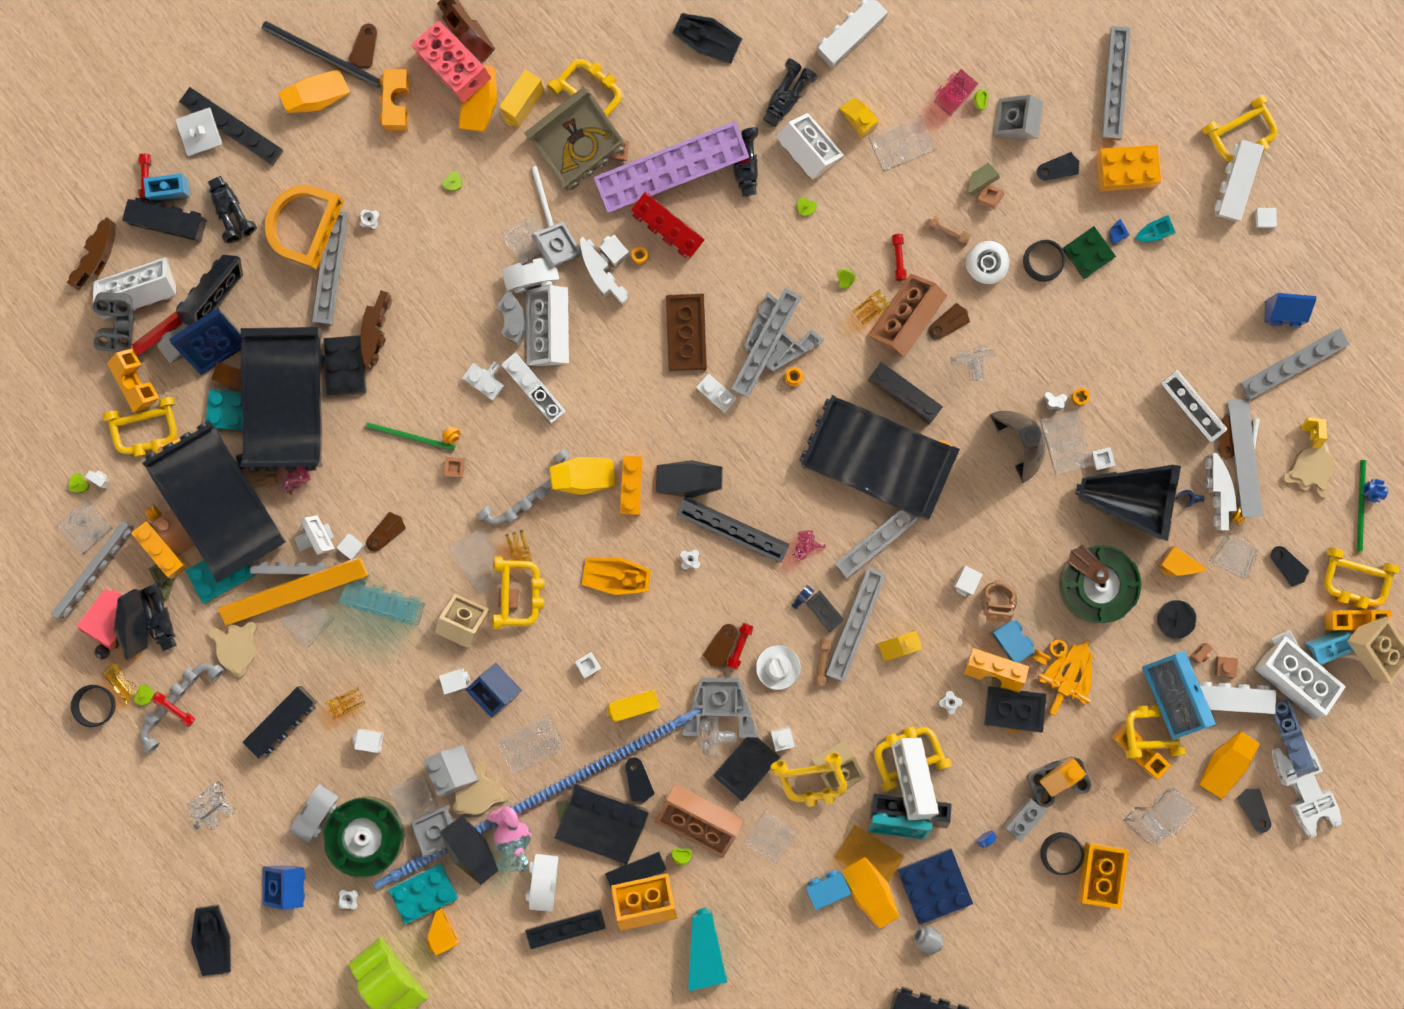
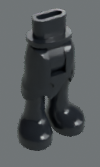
(784, 99)
(747, 175)
(225, 203)
(158, 623)

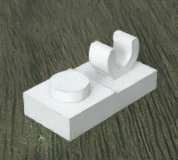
(716, 393)
(317, 535)

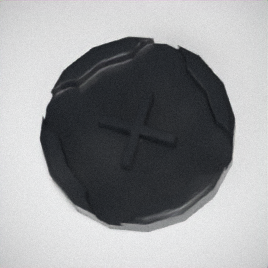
(1176, 619)

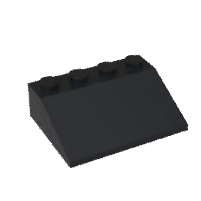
(601, 823)

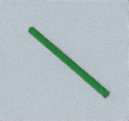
(410, 436)
(1361, 505)

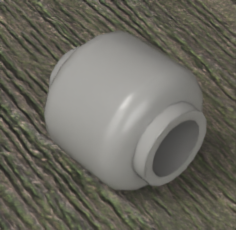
(928, 940)

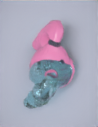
(509, 839)

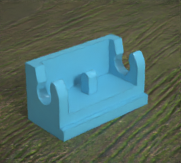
(1329, 646)

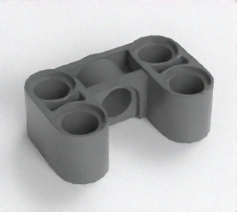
(123, 321)
(1038, 789)

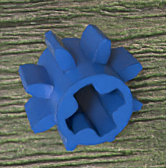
(1375, 490)

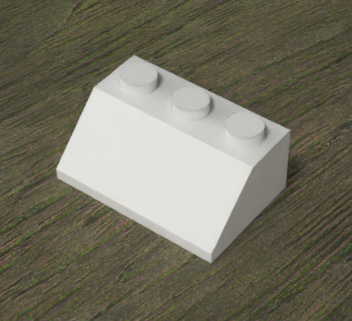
(809, 145)

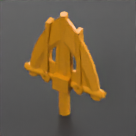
(1079, 658)

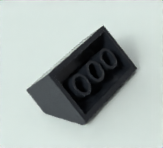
(211, 290)

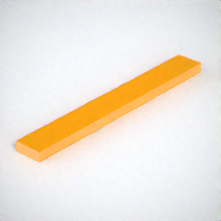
(293, 591)

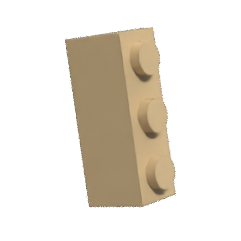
(1379, 649)

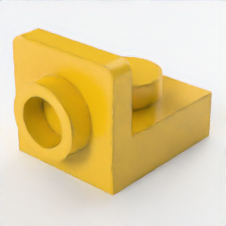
(1317, 430)

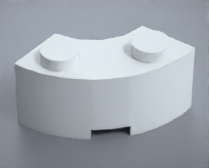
(520, 277)
(543, 882)

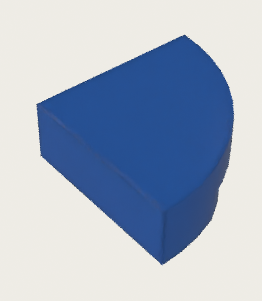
(1118, 232)

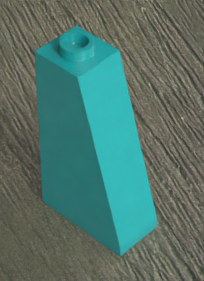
(705, 954)

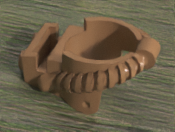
(998, 612)

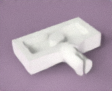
(484, 380)

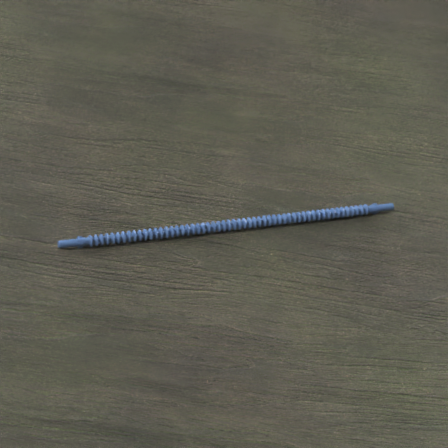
(518, 808)

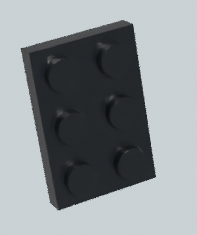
(344, 365)
(1015, 710)
(746, 766)

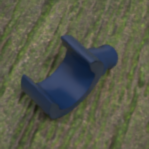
(1193, 498)
(803, 596)

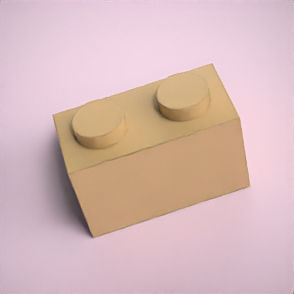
(461, 620)
(849, 766)

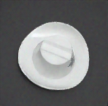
(988, 262)
(778, 667)

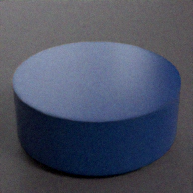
(986, 839)

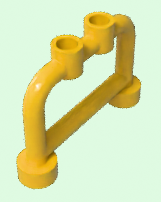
(594, 70)
(1259, 108)
(138, 450)
(1336, 558)
(537, 584)
(909, 732)
(1136, 747)
(833, 763)

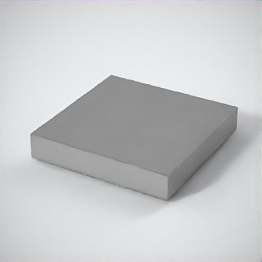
(556, 244)
(427, 831)

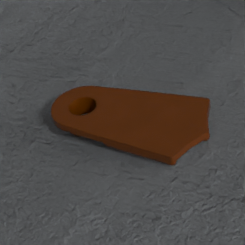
(364, 46)
(949, 321)
(1226, 440)
(386, 531)
(1087, 564)
(720, 647)

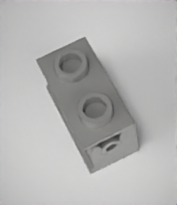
(1024, 818)

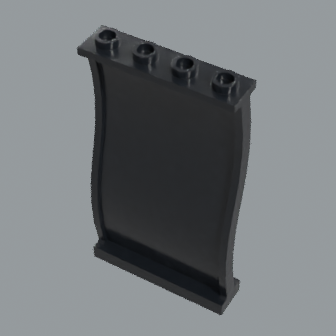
(281, 398)
(879, 457)
(213, 501)

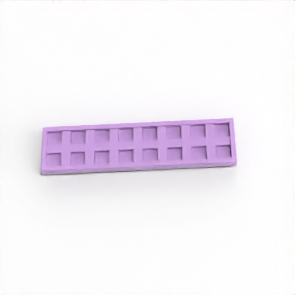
(671, 166)

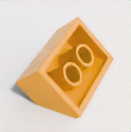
(644, 902)

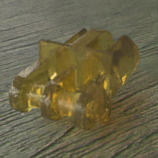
(872, 306)
(519, 550)
(343, 704)

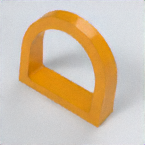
(323, 232)

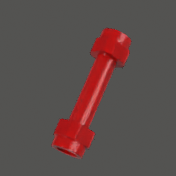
(145, 161)
(900, 272)
(734, 661)
(185, 718)

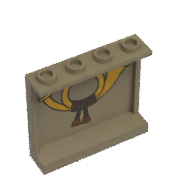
(576, 138)

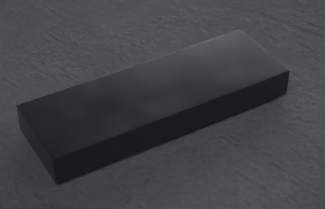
(637, 869)

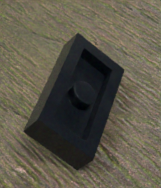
(824, 611)

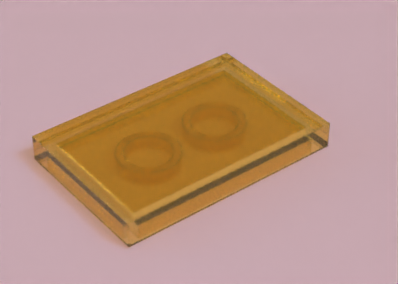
(863, 844)

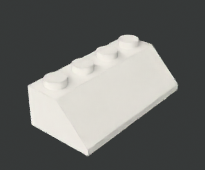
(143, 283)
(547, 326)
(1300, 678)

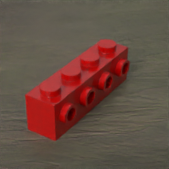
(667, 224)

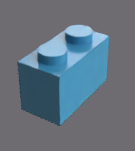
(166, 187)
(1013, 641)
(827, 889)

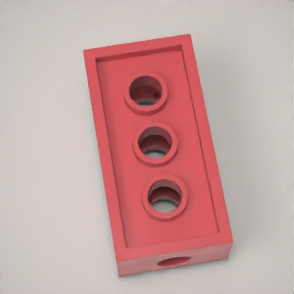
(451, 61)

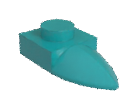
(1156, 230)

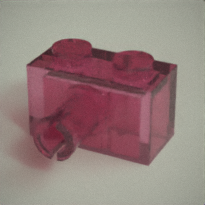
(955, 92)

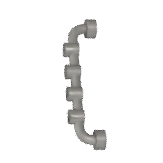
(525, 503)
(177, 691)

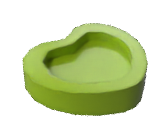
(980, 99)
(453, 181)
(806, 207)
(846, 278)
(78, 484)
(144, 695)
(681, 856)

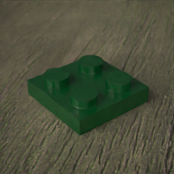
(1089, 252)

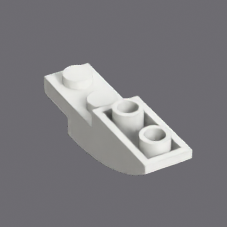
(597, 266)
(533, 387)
(1220, 484)

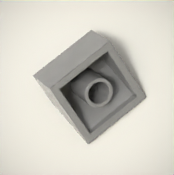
(1018, 117)
(450, 771)

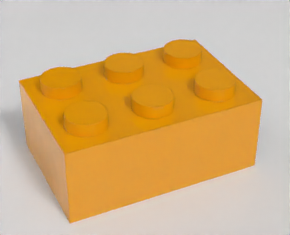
(1128, 168)
(1103, 875)

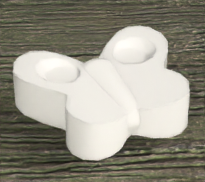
(1055, 402)

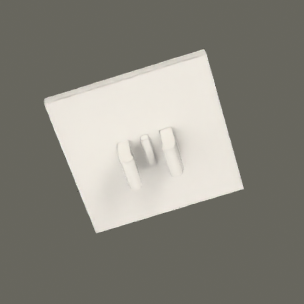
(198, 132)

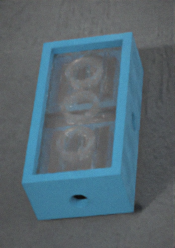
(1178, 695)

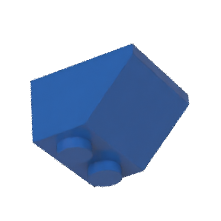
(1289, 309)
(283, 887)

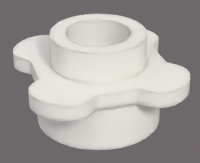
(365, 214)
(686, 563)
(955, 702)
(343, 903)

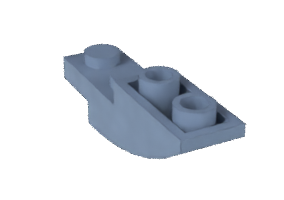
(1293, 738)

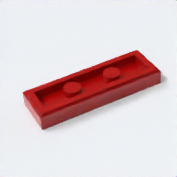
(156, 333)

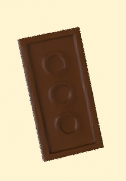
(686, 332)

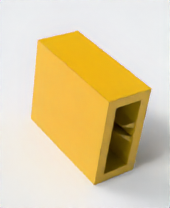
(521, 99)
(633, 705)

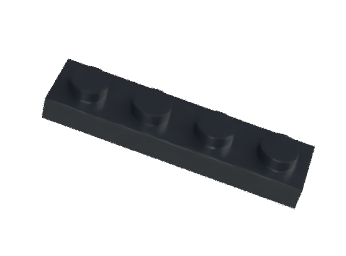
(565, 928)

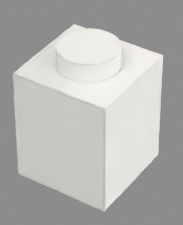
(614, 250)
(967, 581)
(454, 681)
(782, 739)
(368, 740)

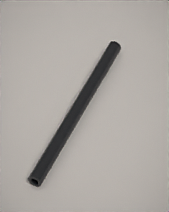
(321, 54)

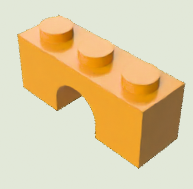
(394, 83)
(124, 369)
(631, 485)
(158, 550)
(1352, 618)
(985, 664)
(1150, 761)

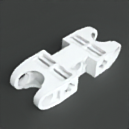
(1312, 801)

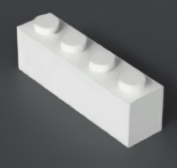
(851, 32)
(1239, 180)
(1194, 406)
(1239, 699)
(914, 779)

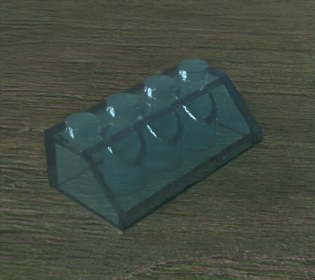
(382, 603)

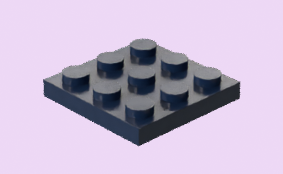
(208, 341)
(935, 886)

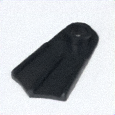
(1059, 167)
(1289, 566)
(638, 781)
(1255, 808)

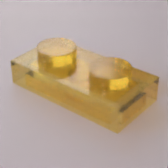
(120, 682)

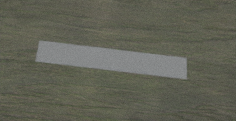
(1245, 458)

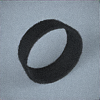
(1033, 274)
(76, 710)
(1043, 852)

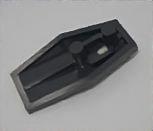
(707, 36)
(688, 478)
(131, 624)
(469, 849)
(211, 941)

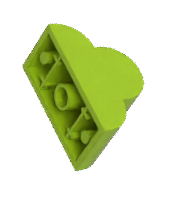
(385, 980)

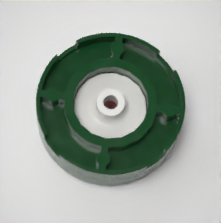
(1109, 601)
(345, 840)

